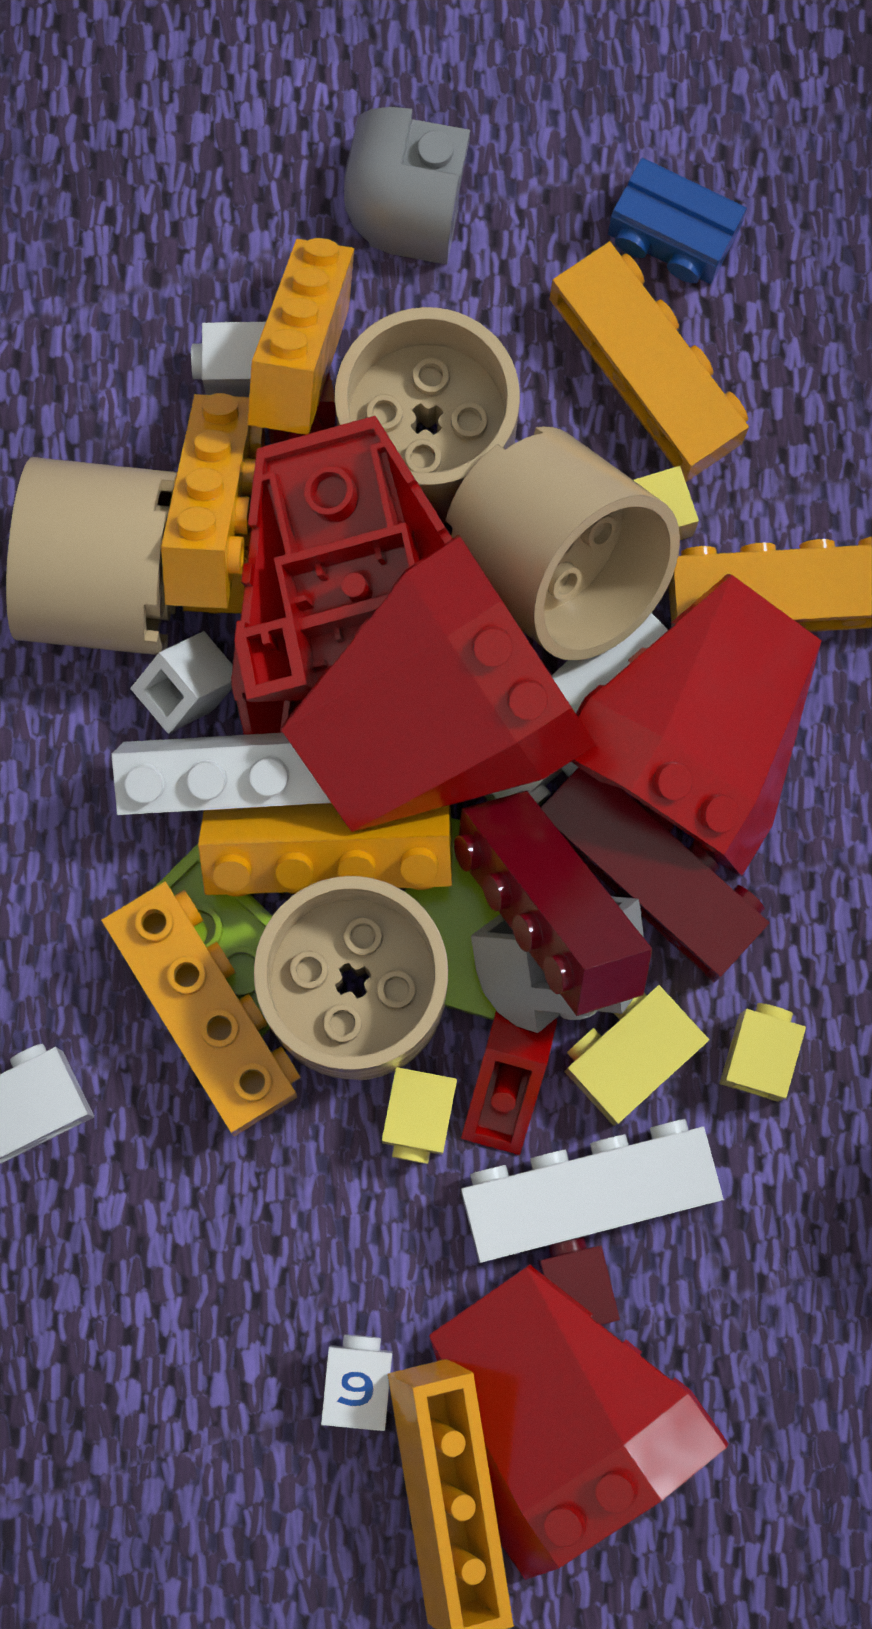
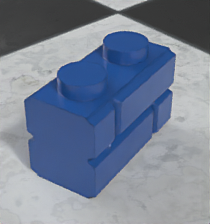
(675, 222)

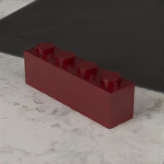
(642, 860)
(552, 903)

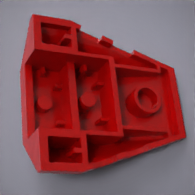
(328, 540)
(433, 701)
(707, 720)
(570, 1421)

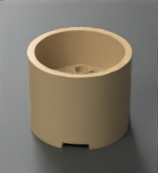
(432, 371)
(566, 542)
(89, 556)
(360, 928)

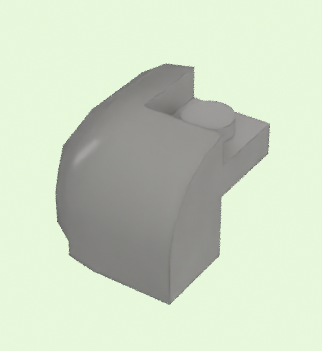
(405, 183)
(517, 982)

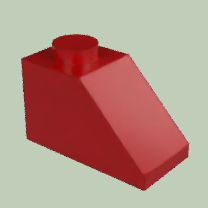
(508, 1085)

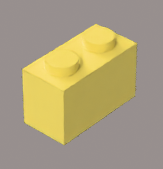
(635, 1054)

